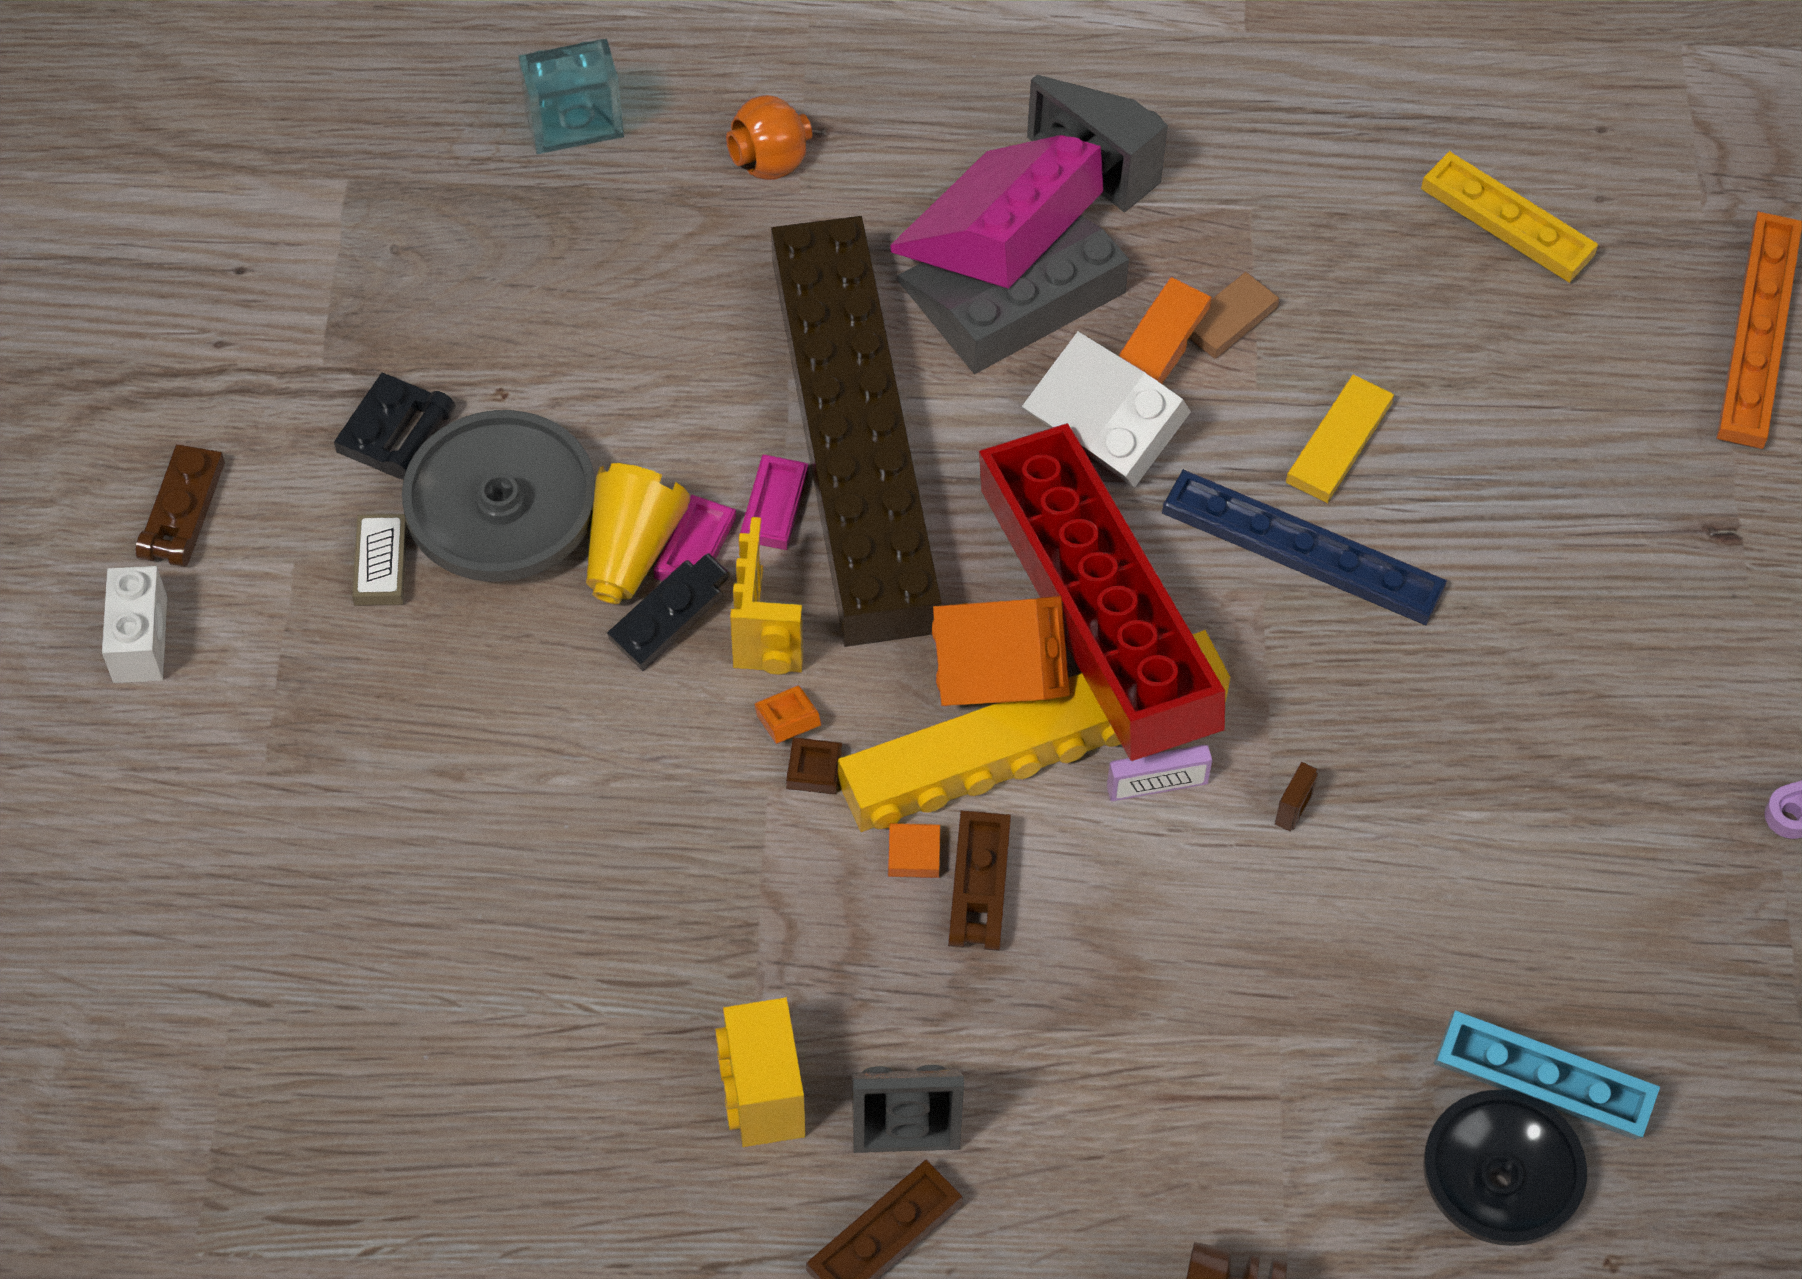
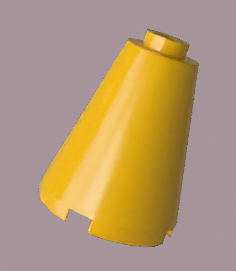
(629, 528)

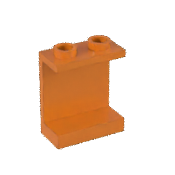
(1000, 651)

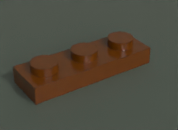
(888, 1227)

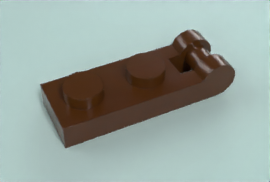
(181, 505)
(980, 878)

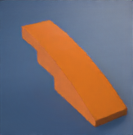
(1165, 328)

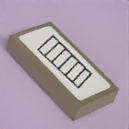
(380, 559)

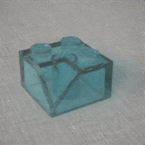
(571, 96)

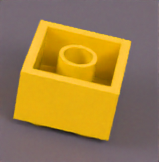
(761, 1072)

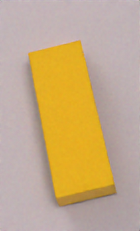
(1339, 438)

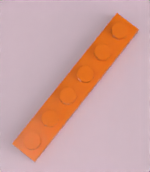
(1760, 330)

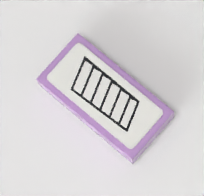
(1159, 772)

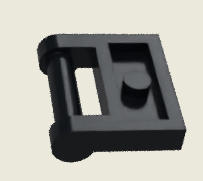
(384, 417)

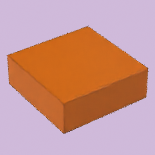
(787, 714)
(914, 850)

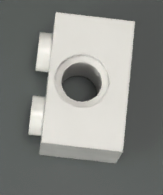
(134, 624)

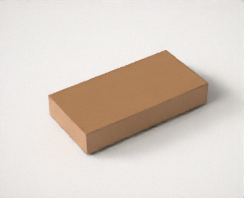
(1233, 314)

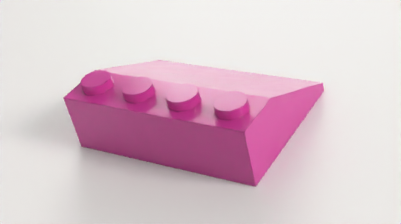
(1006, 209)

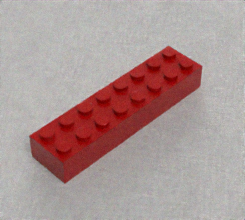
(1113, 604)

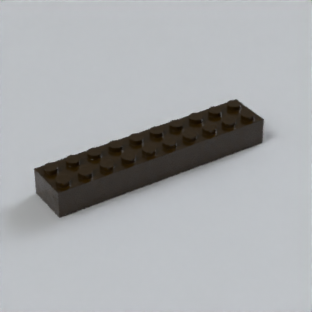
(855, 432)

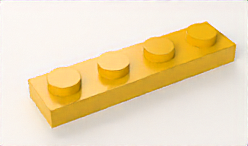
(1509, 216)

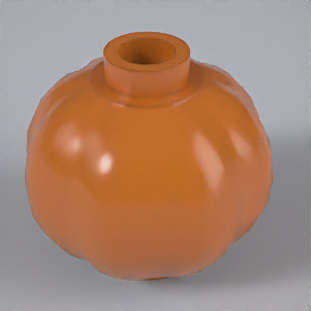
(771, 135)

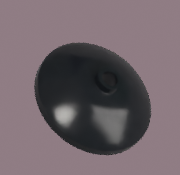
(1509, 1138)

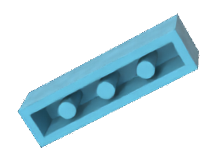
(1547, 1074)

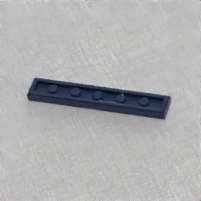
(1304, 547)

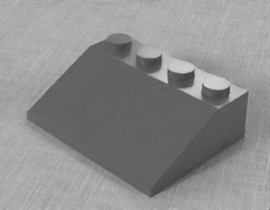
(994, 322)

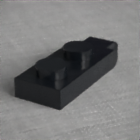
(669, 610)

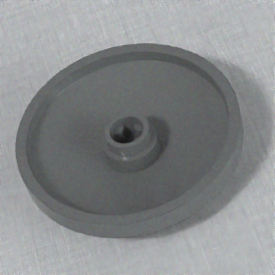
(499, 495)

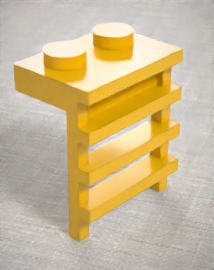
(762, 632)

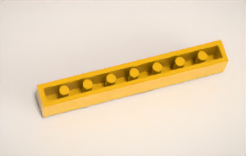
(980, 751)

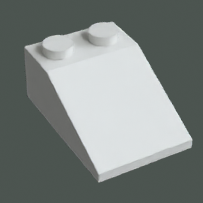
(1111, 407)

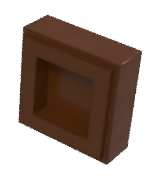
(813, 765)
(1296, 797)

